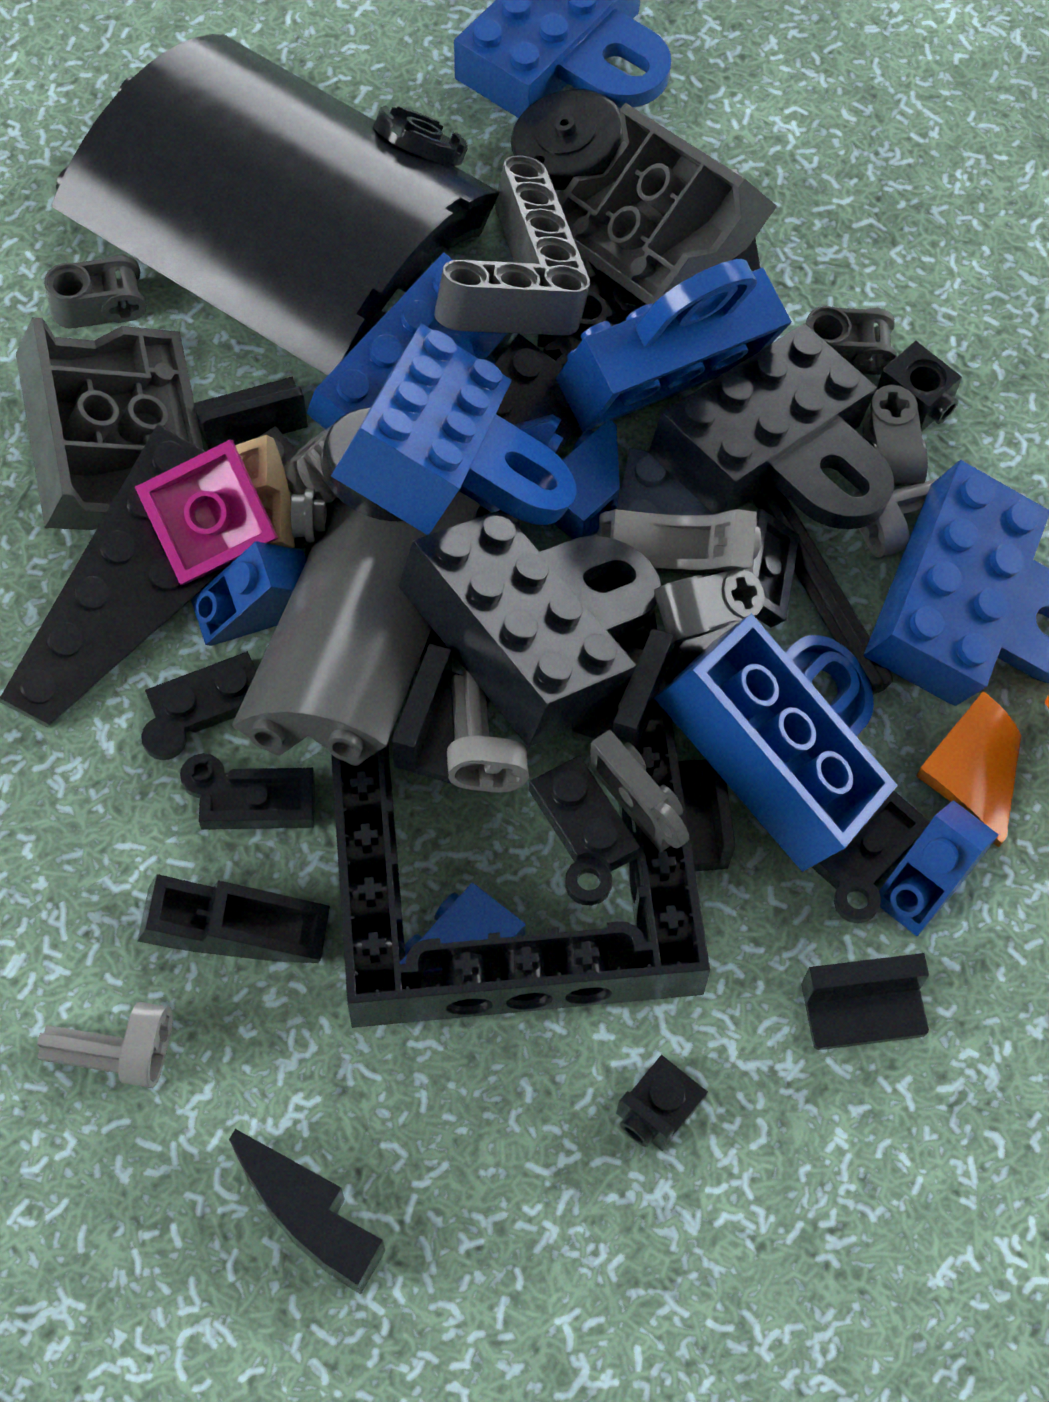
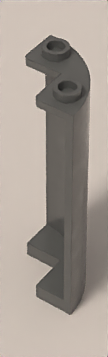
(344, 640)

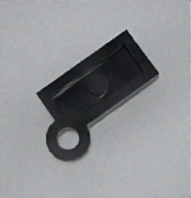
(585, 826)
(871, 855)

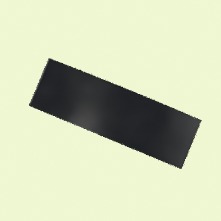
(233, 921)
(307, 1212)

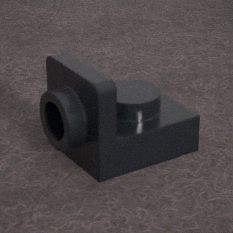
(659, 1104)

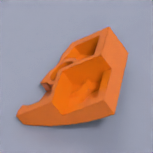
(978, 764)

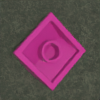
(206, 512)

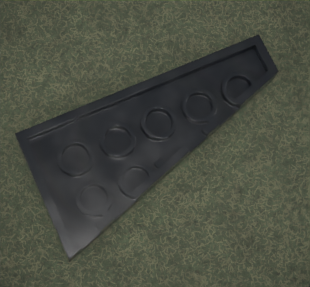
(110, 600)

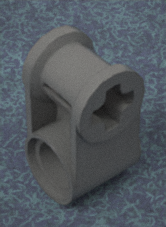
(90, 293)
(854, 335)
(896, 434)
(708, 603)

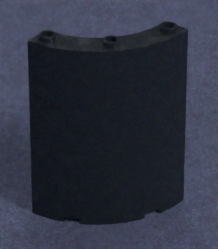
(265, 196)

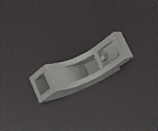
(688, 541)

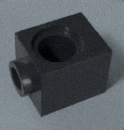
(922, 370)

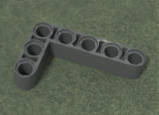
(544, 284)

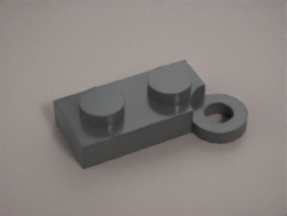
(625, 777)

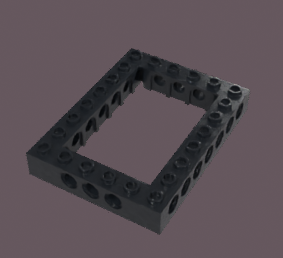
(555, 970)

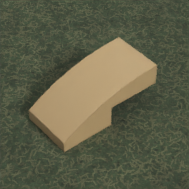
(269, 479)

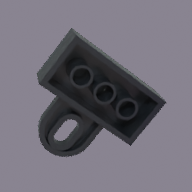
(778, 426)
(529, 620)

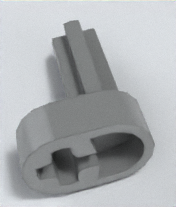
(890, 531)
(474, 757)
(135, 1058)

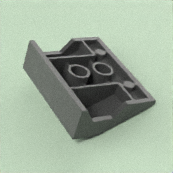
(661, 210)
(95, 410)

